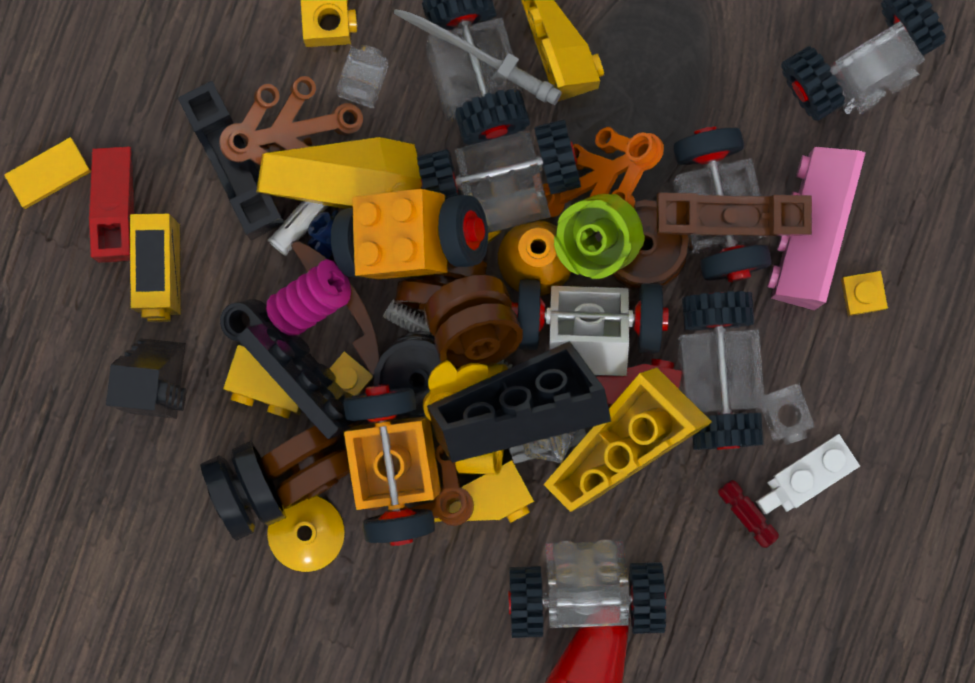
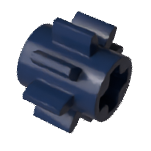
(320, 230)

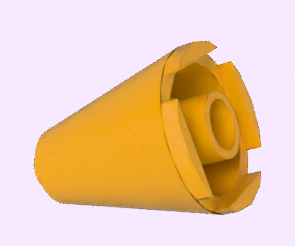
(520, 263)

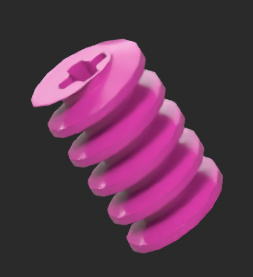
(309, 298)

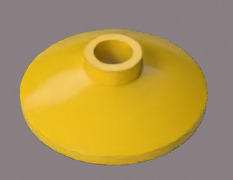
(324, 543)

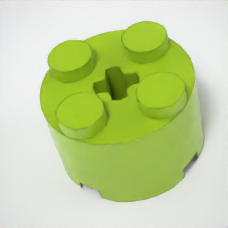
(577, 242)

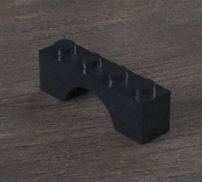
(239, 179)

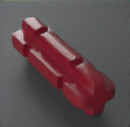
(748, 514)

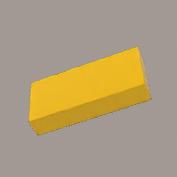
(47, 173)

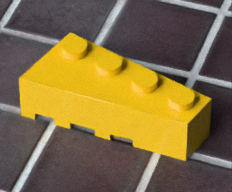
(645, 425)

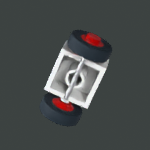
(593, 321)

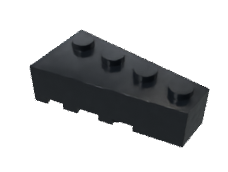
(148, 379)
(521, 405)

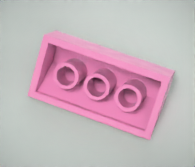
(811, 259)

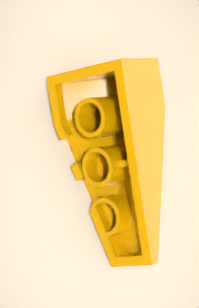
(562, 49)

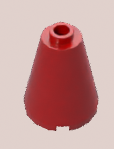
(593, 656)

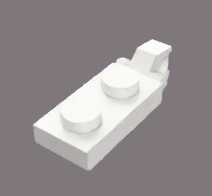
(809, 475)

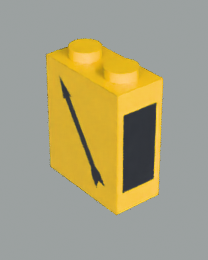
(155, 266)

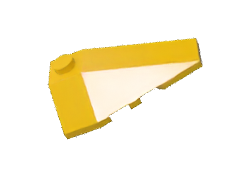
(340, 171)

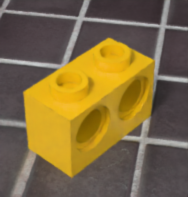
(315, 10)

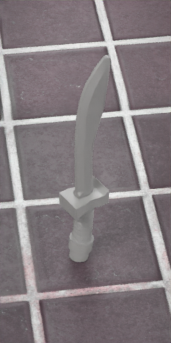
(505, 68)

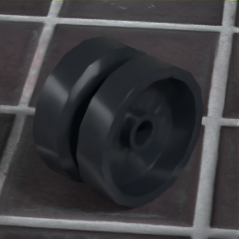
(401, 363)
(237, 492)

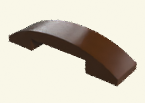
(734, 215)
(367, 345)

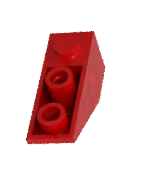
(111, 204)

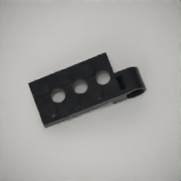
(290, 365)

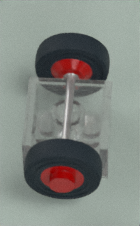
(730, 179)

